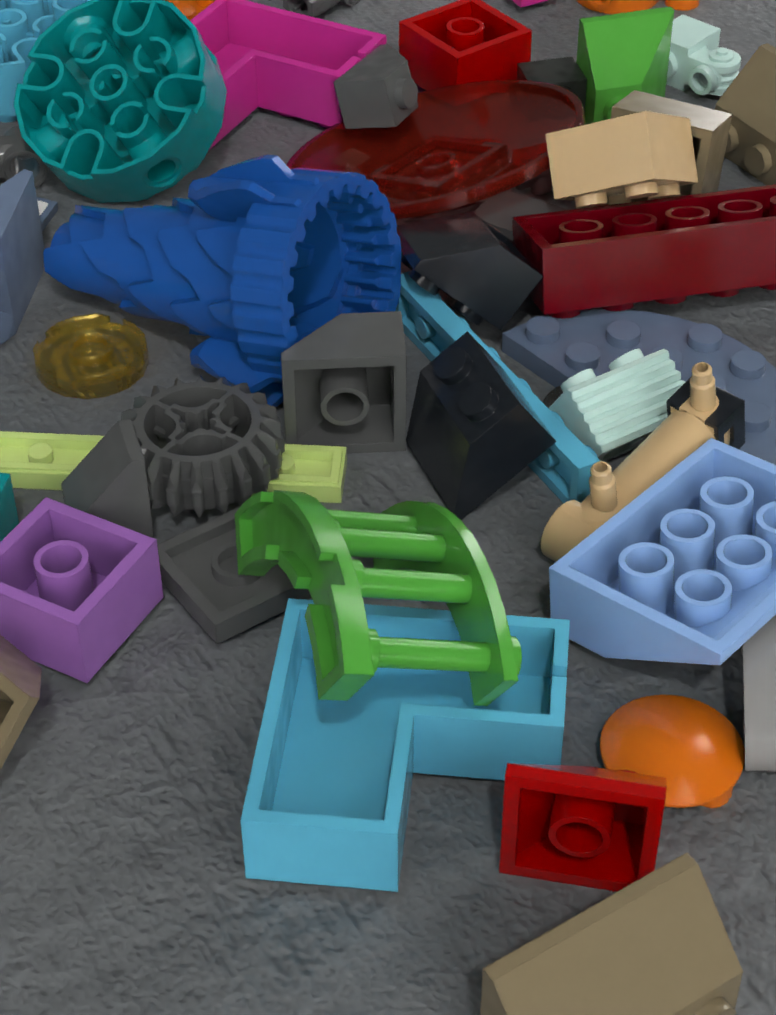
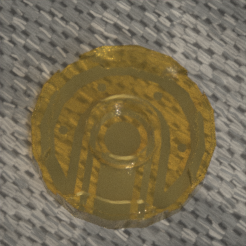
(91, 357)

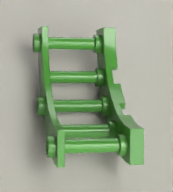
(450, 567)

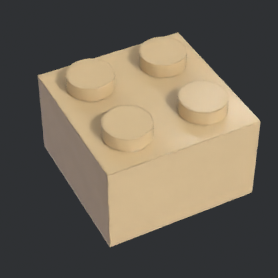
(622, 159)

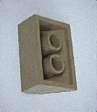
(634, 953)

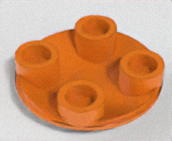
(677, 741)

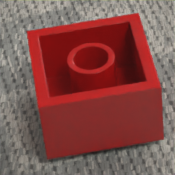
(463, 45)

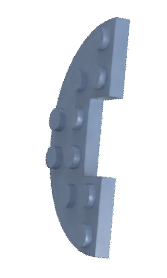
(597, 337)

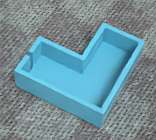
(338, 774)

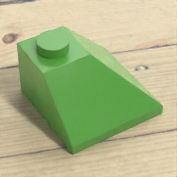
(623, 56)

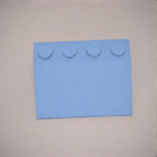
(679, 567)

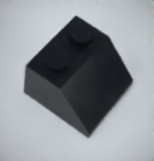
(472, 426)

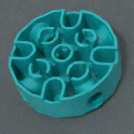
(121, 98)

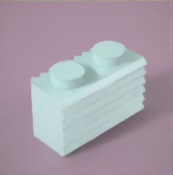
(620, 406)

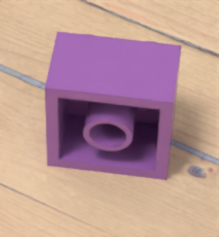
(74, 587)

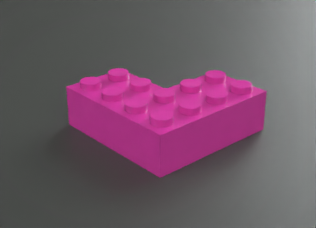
(280, 60)

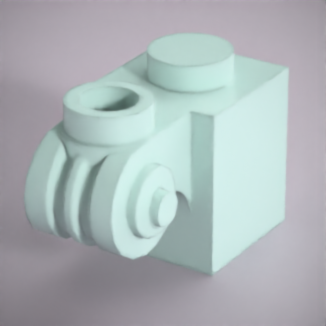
(698, 60)

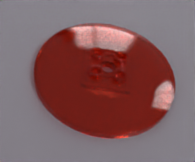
(454, 147)

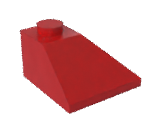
(580, 824)

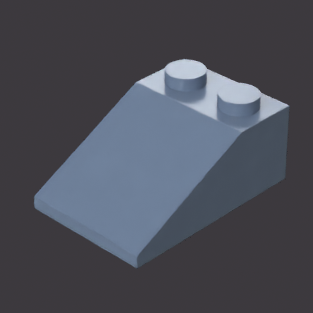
(19, 250)

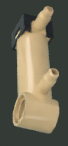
(693, 417)

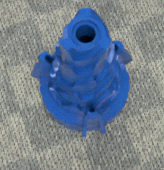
(243, 260)

